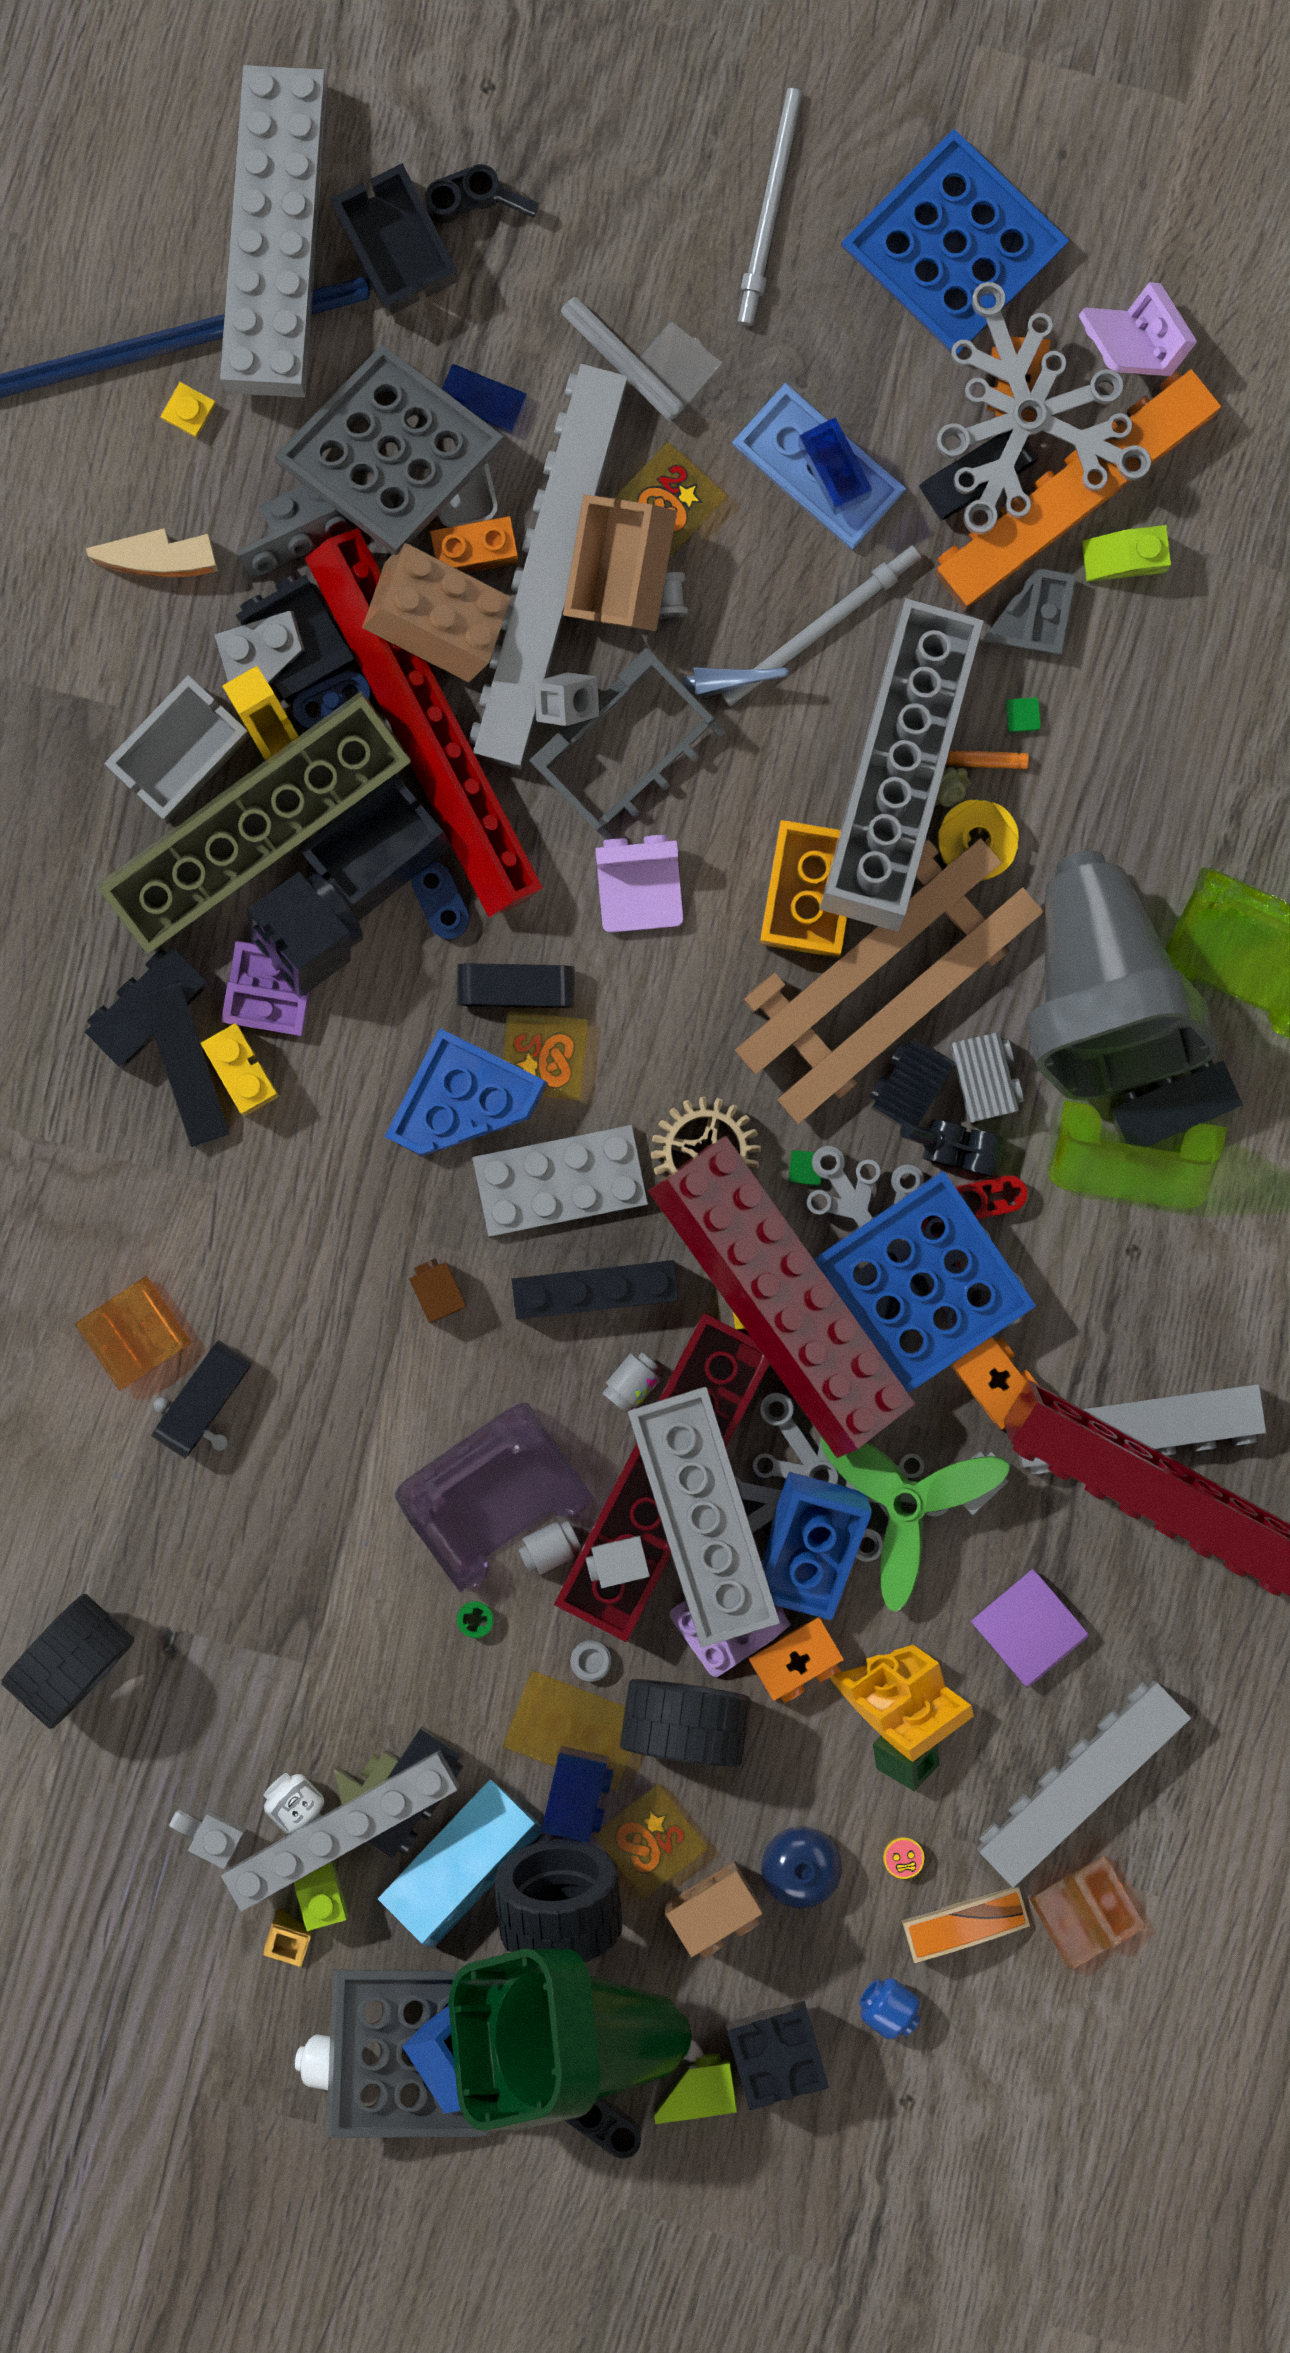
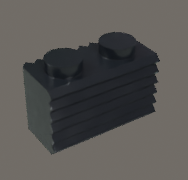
(912, 1083)

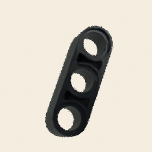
(940, 487)
(515, 985)
(201, 1399)
(602, 2130)

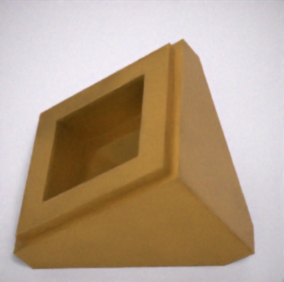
(287, 1939)

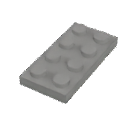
(560, 1181)

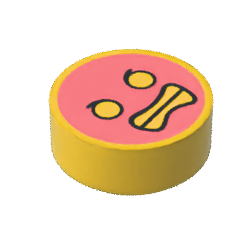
(903, 1857)

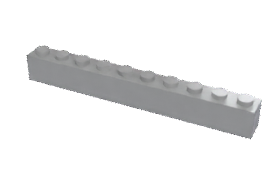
(543, 582)

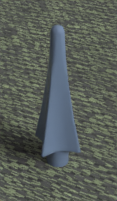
(715, 681)

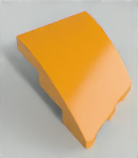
(904, 1699)

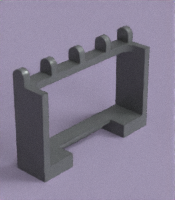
(628, 679)

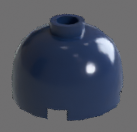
(801, 1867)

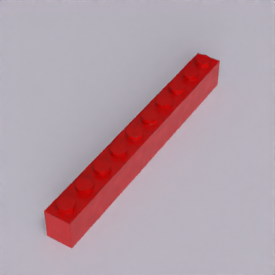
(426, 731)

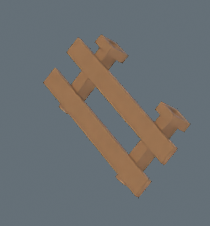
(792, 1022)

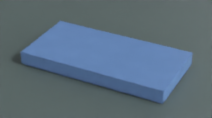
(773, 448)

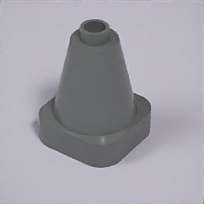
(1112, 994)

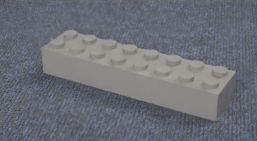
(274, 231)
(901, 765)

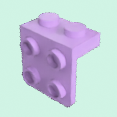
(1145, 338)
(639, 884)
(725, 1654)

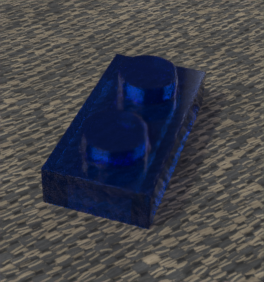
(485, 397)

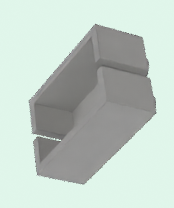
(177, 749)

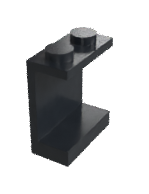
(324, 649)

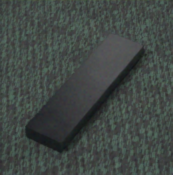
(184, 1063)

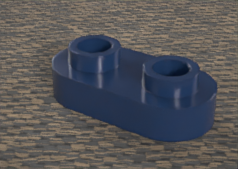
(327, 695)
(439, 900)

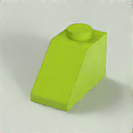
(1127, 554)
(321, 1897)
(699, 2092)

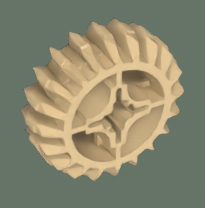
(714, 1118)

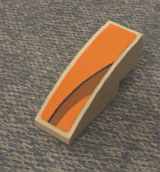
(155, 556)
(965, 1924)

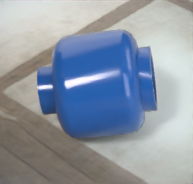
(890, 2008)

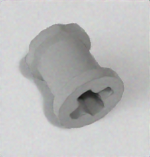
(672, 599)

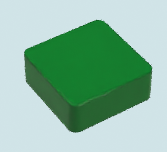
(1022, 715)
(801, 1168)

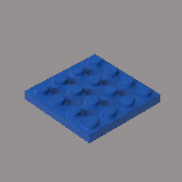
(924, 186)
(950, 1289)

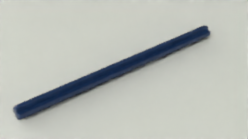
(157, 343)

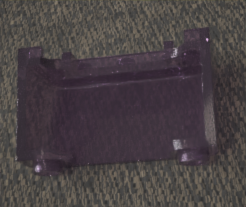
(490, 1492)

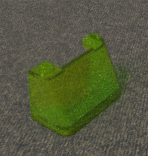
(1236, 943)
(1131, 1172)

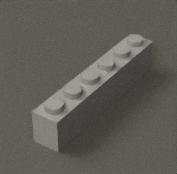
(1184, 1420)
(1083, 1782)
(340, 1830)

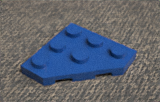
(462, 1096)

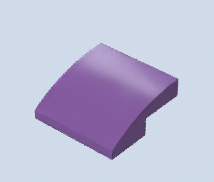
(259, 994)
(1030, 1628)

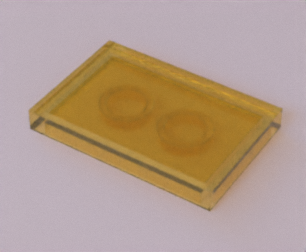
(567, 1716)

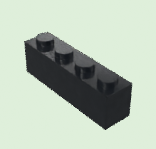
(595, 1290)

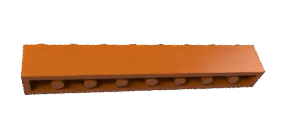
(1062, 498)

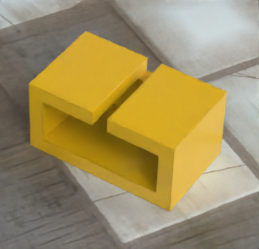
(260, 712)
(246, 1083)

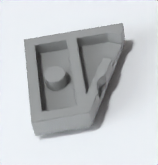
(264, 643)

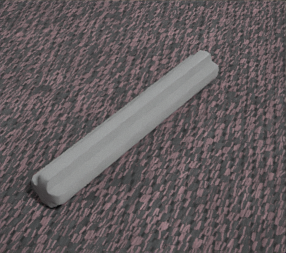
(622, 358)

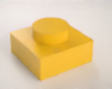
(188, 410)

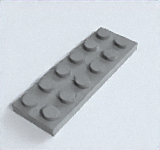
(703, 1517)

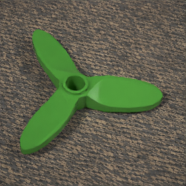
(884, 1482)

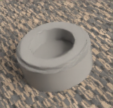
(590, 1660)

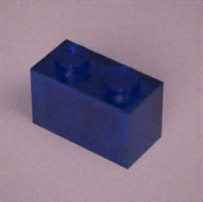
(834, 466)
(575, 1794)

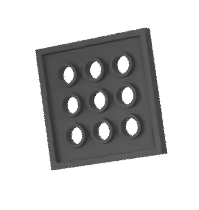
(356, 401)
(350, 2074)

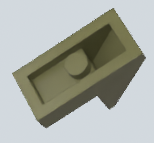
(375, 1771)

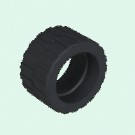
(67, 1661)
(685, 1722)
(559, 1898)

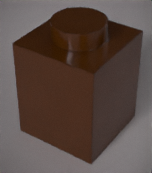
(437, 1290)

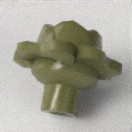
(952, 787)

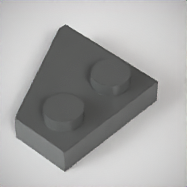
(1036, 615)

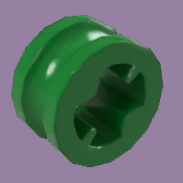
(481, 1630)

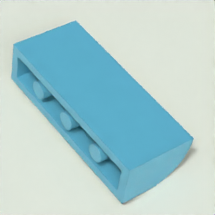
(459, 1864)

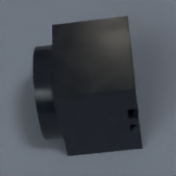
(304, 930)
(777, 2055)

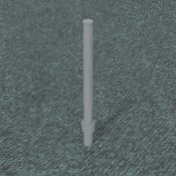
(754, 282)
(882, 578)

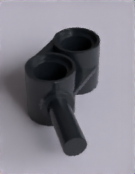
(465, 199)
(956, 1147)

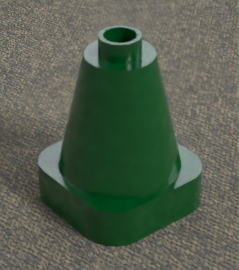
(549, 2039)

